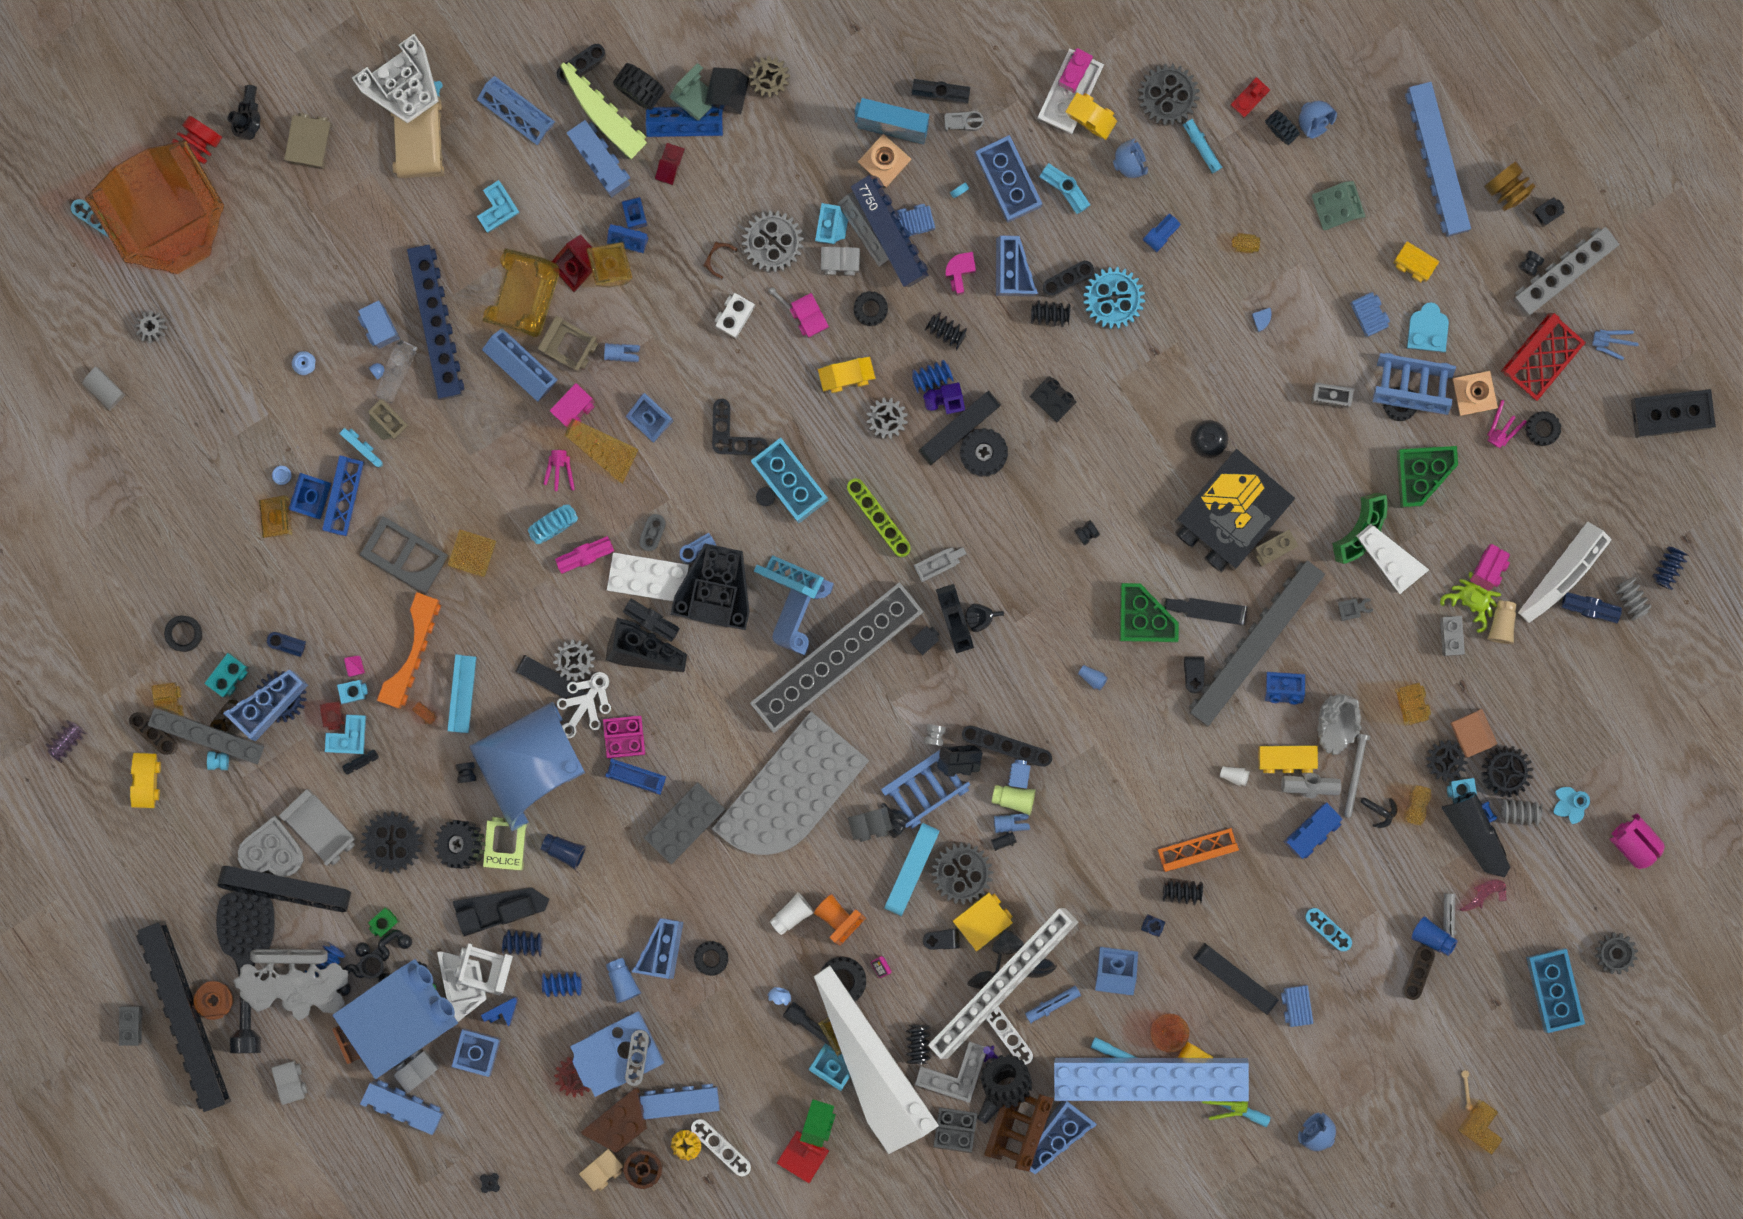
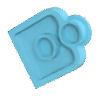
(1428, 329)

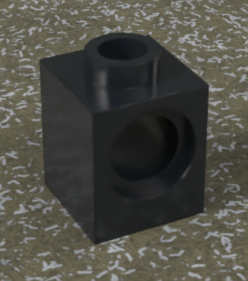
(1541, 215)
(925, 640)

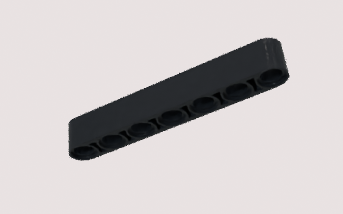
(284, 889)

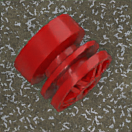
(198, 138)

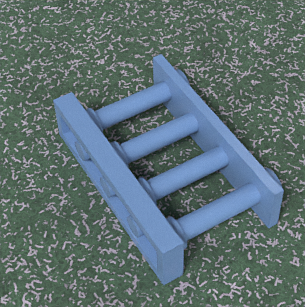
(1412, 400)
(909, 779)

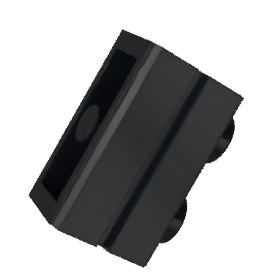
(959, 760)

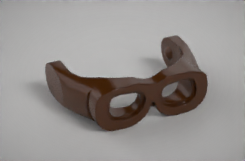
(707, 264)

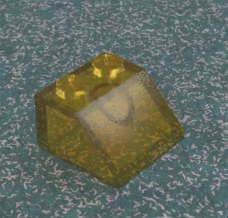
(1413, 704)

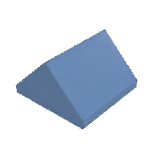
(649, 418)

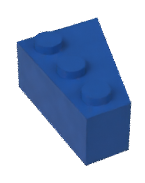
(1313, 831)

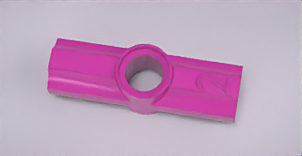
(584, 555)

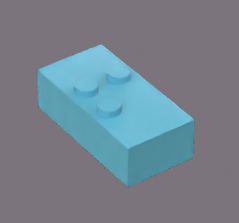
(789, 480)

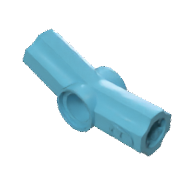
(1074, 196)

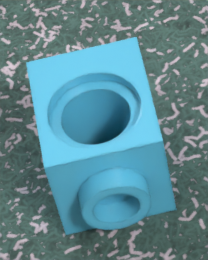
(344, 691)
(1468, 783)

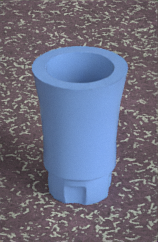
(622, 981)

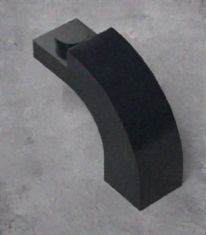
(954, 618)

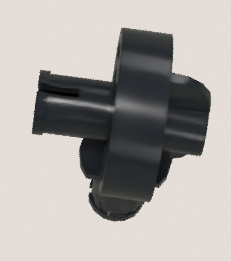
(246, 116)

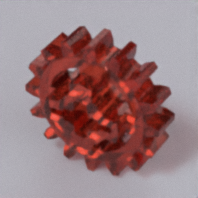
(566, 1072)

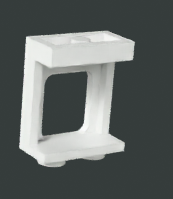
(497, 975)

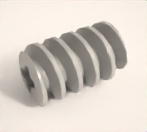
(1633, 598)
(1521, 812)

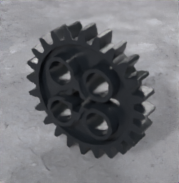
(374, 841)

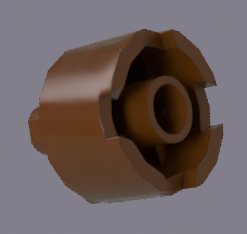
(648, 1178)

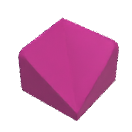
(354, 666)

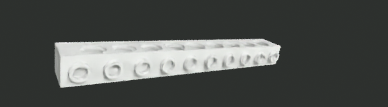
(1003, 983)

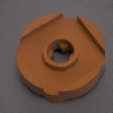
(207, 1009)

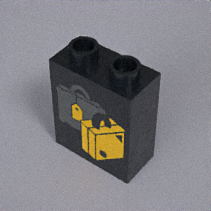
(1233, 512)

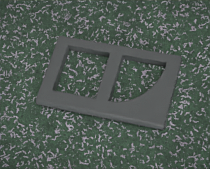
(419, 580)

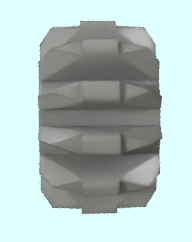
(146, 333)

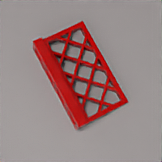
(1529, 347)

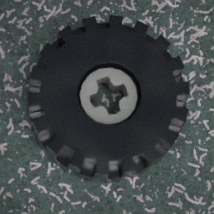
(991, 463)
(470, 842)

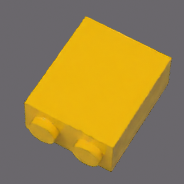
(983, 921)

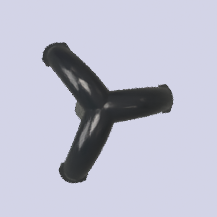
(1381, 811)

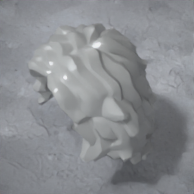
(1338, 723)

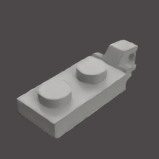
(938, 563)

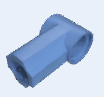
(696, 547)

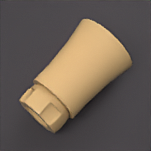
(1503, 623)

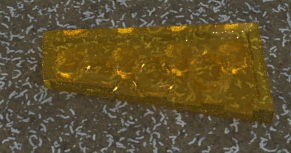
(605, 450)

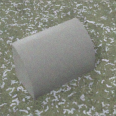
(103, 388)

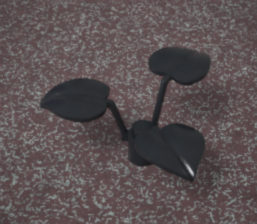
(1009, 944)

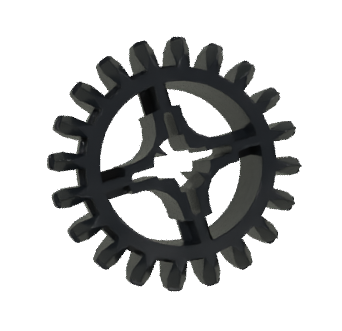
(1508, 763)

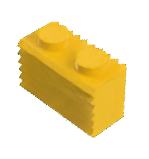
(1415, 262)

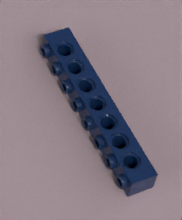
(416, 257)

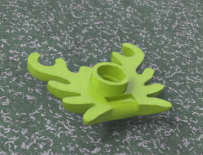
(1475, 598)

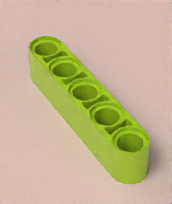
(876, 508)

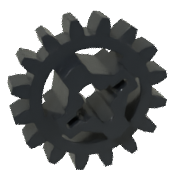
(1438, 759)

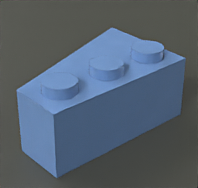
(662, 950)

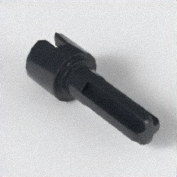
(797, 1016)

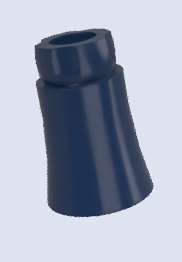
(563, 850)

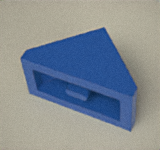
(634, 213)

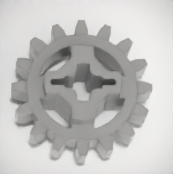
(885, 426)
(582, 650)

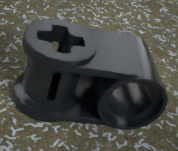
(1194, 669)
(945, 939)

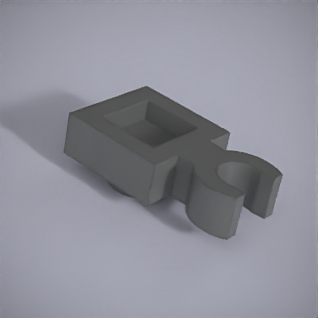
(1351, 609)

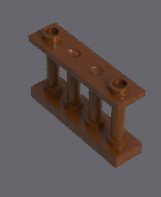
(1003, 1131)

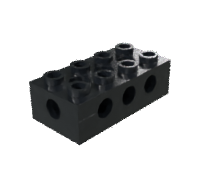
(1680, 402)

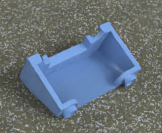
(786, 629)

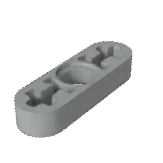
(644, 1053)

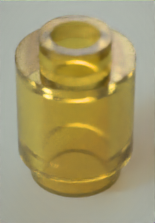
(1246, 243)

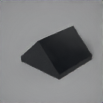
(727, 89)

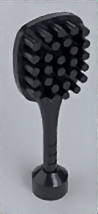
(244, 925)

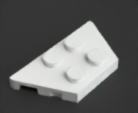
(463, 998)

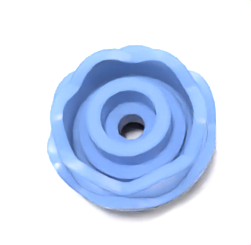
(309, 365)
(779, 996)

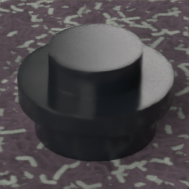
(765, 496)

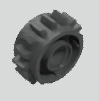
(1605, 953)

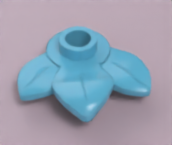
(1568, 804)

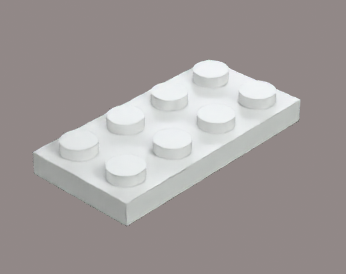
(1059, 98)
(645, 576)

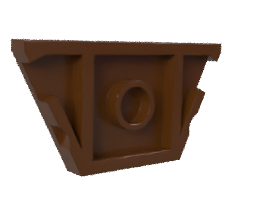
(619, 1123)

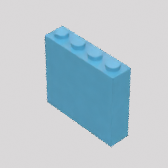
(891, 120)

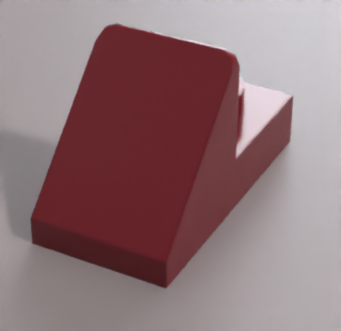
(669, 163)

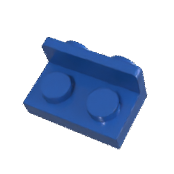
(631, 239)
(1285, 688)

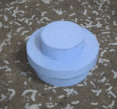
(281, 475)

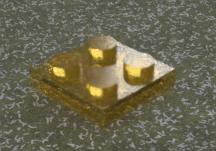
(472, 553)

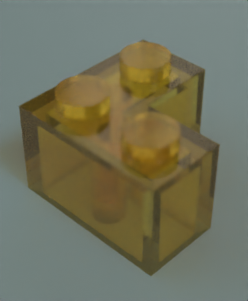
(1476, 1127)

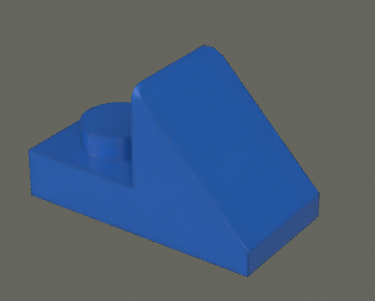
(507, 1010)

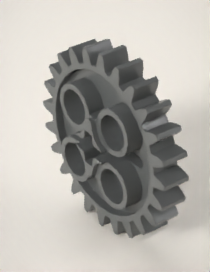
(1157, 81)
(977, 863)

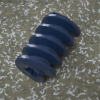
(1669, 567)
(522, 943)

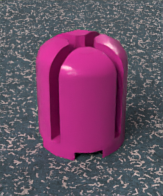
(1638, 842)

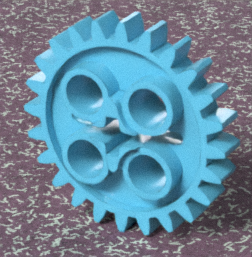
(1116, 315)

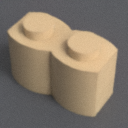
(601, 1170)

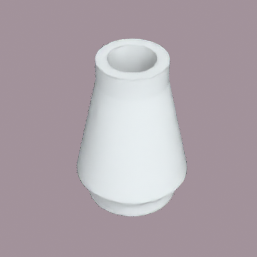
(1235, 775)

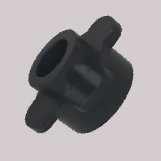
(485, 1186)

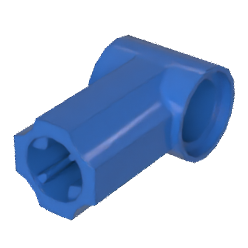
(1158, 236)

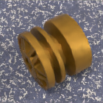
(1510, 186)

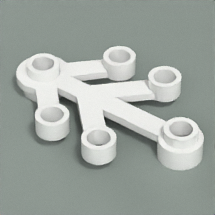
(586, 701)

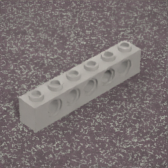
(1606, 244)

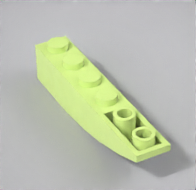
(604, 115)

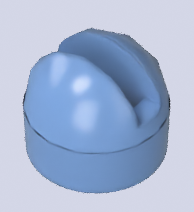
(377, 370)

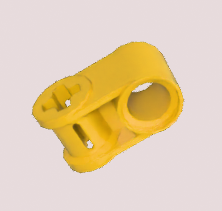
(1193, 1051)

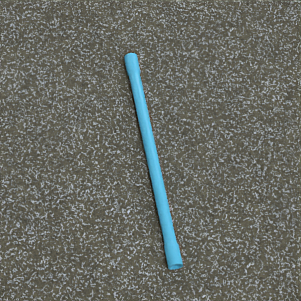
(1108, 1049)

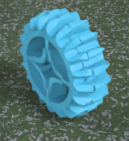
(552, 524)

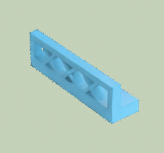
(791, 580)
(462, 693)

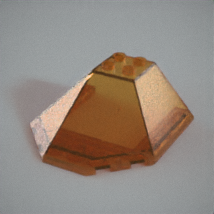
(159, 208)

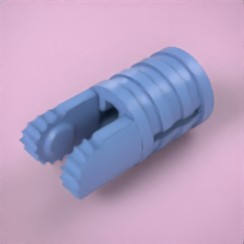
(616, 352)
(1006, 823)

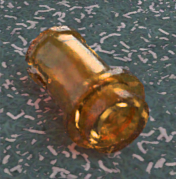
(423, 712)

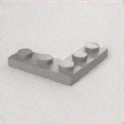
(959, 1087)

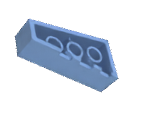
(262, 708)
(402, 1107)
(1060, 1131)

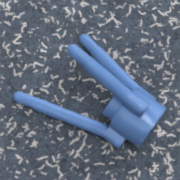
(1603, 338)

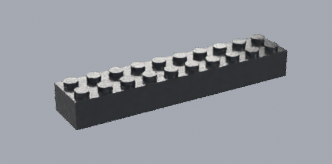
(185, 1019)

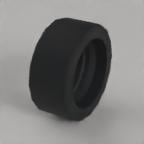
(197, 636)

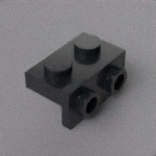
(1053, 398)

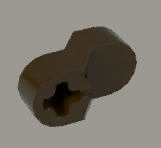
(219, 721)

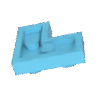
(502, 209)
(353, 739)

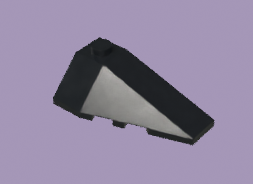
(637, 648)

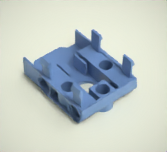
(598, 1058)

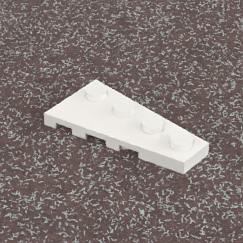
(1393, 561)

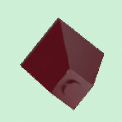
(574, 262)

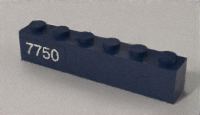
(890, 231)

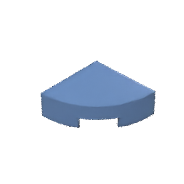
(1262, 319)

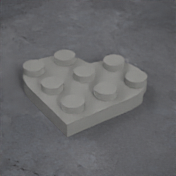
(271, 849)

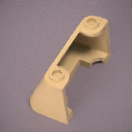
(419, 145)

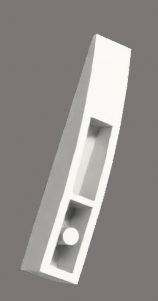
(1566, 571)

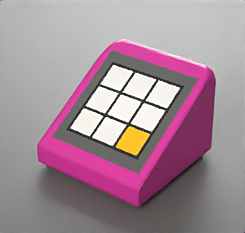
(881, 967)

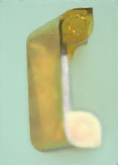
(524, 293)

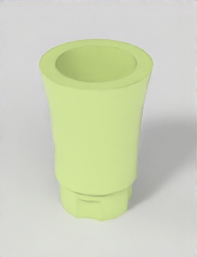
(1014, 798)

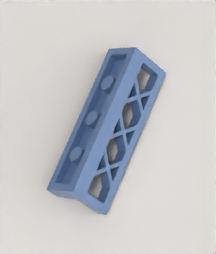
(516, 106)

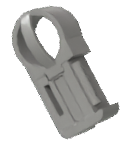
(960, 120)

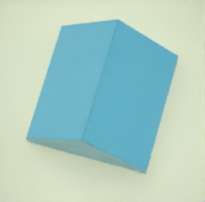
(830, 1067)

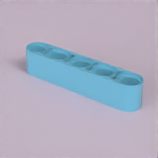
(911, 869)

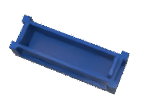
(636, 776)

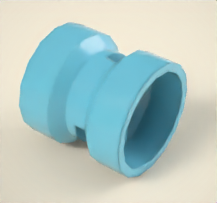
(217, 760)

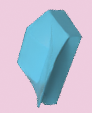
(831, 224)

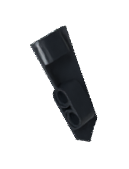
(1477, 833)
(496, 909)

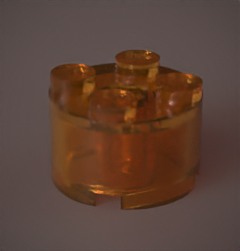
(1179, 1036)

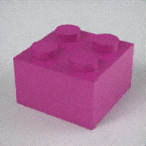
(573, 405)

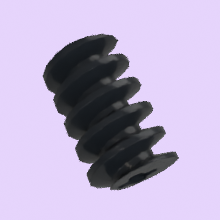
(1050, 313)
(947, 330)
(1182, 891)
(918, 1044)

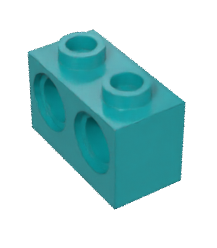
(222, 672)

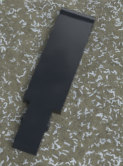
(1209, 610)
(547, 678)

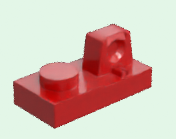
(1250, 97)

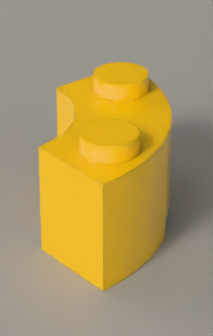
(1091, 115)
(846, 374)
(144, 783)

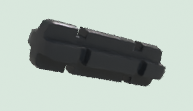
(360, 762)

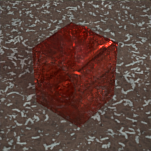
(328, 707)

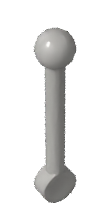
(772, 291)

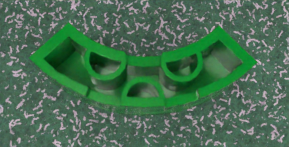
(1372, 512)

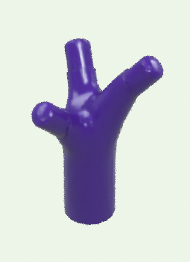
(989, 1051)

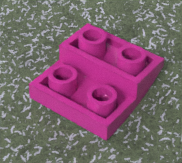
(624, 737)

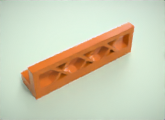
(1195, 858)

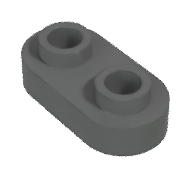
(652, 532)

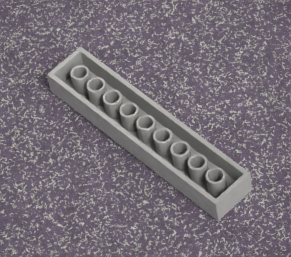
(836, 657)

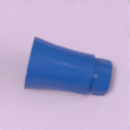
(1434, 937)

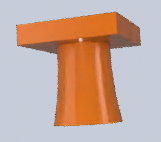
(839, 919)

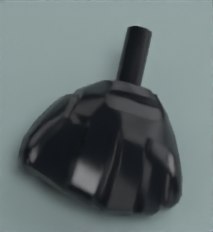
(980, 617)
(897, 820)

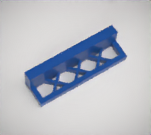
(683, 124)
(335, 495)

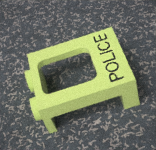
(503, 860)

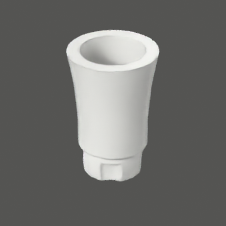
(791, 914)

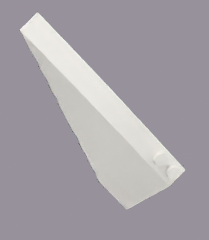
(883, 1090)

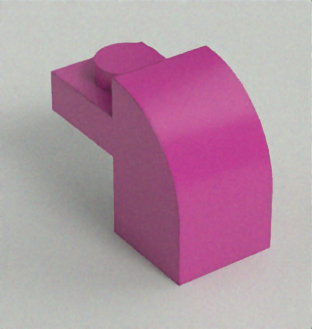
(957, 266)

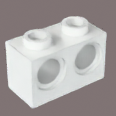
(739, 317)

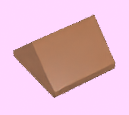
(1473, 733)

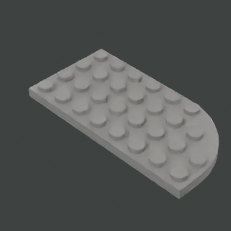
(792, 790)

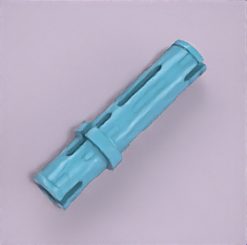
(1202, 146)

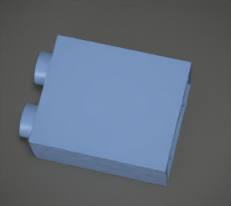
(396, 1018)

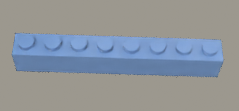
(1438, 159)

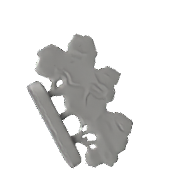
(295, 988)

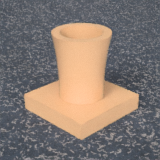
(885, 170)
(1467, 400)

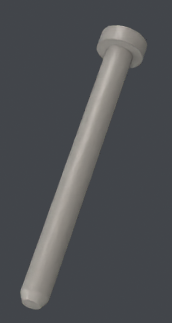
(1355, 774)

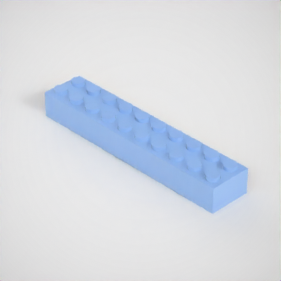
(1151, 1079)

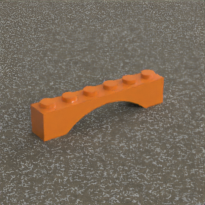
(423, 612)

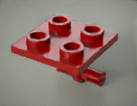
(802, 1158)

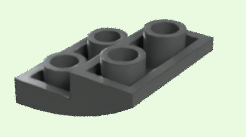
(955, 1130)

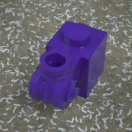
(948, 396)

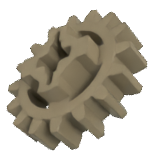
(766, 69)

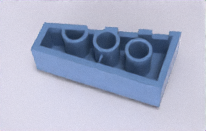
(598, 158)

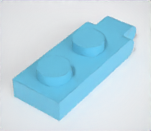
(364, 448)

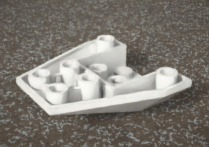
(402, 83)

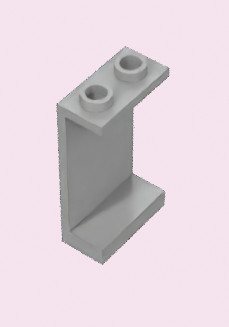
(318, 827)

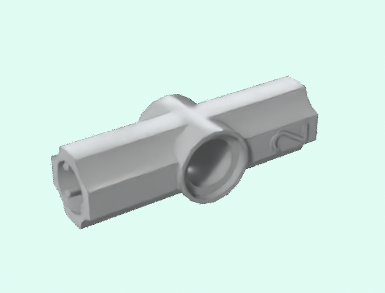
(1311, 785)

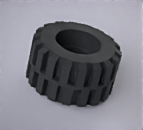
(638, 86)
(855, 969)
(1003, 1068)

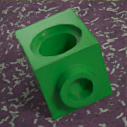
(391, 920)

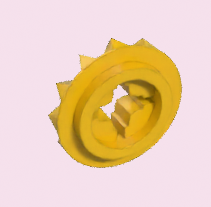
(690, 1139)

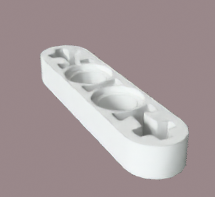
(1009, 1030)
(718, 1150)

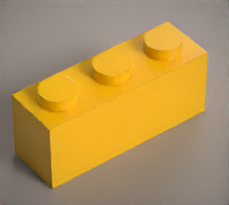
(1287, 758)

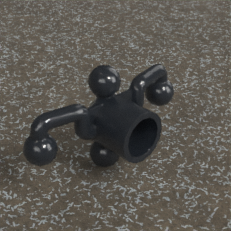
(381, 953)

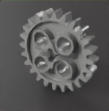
(761, 254)

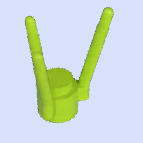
(1239, 1106)

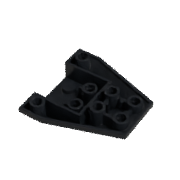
(715, 589)

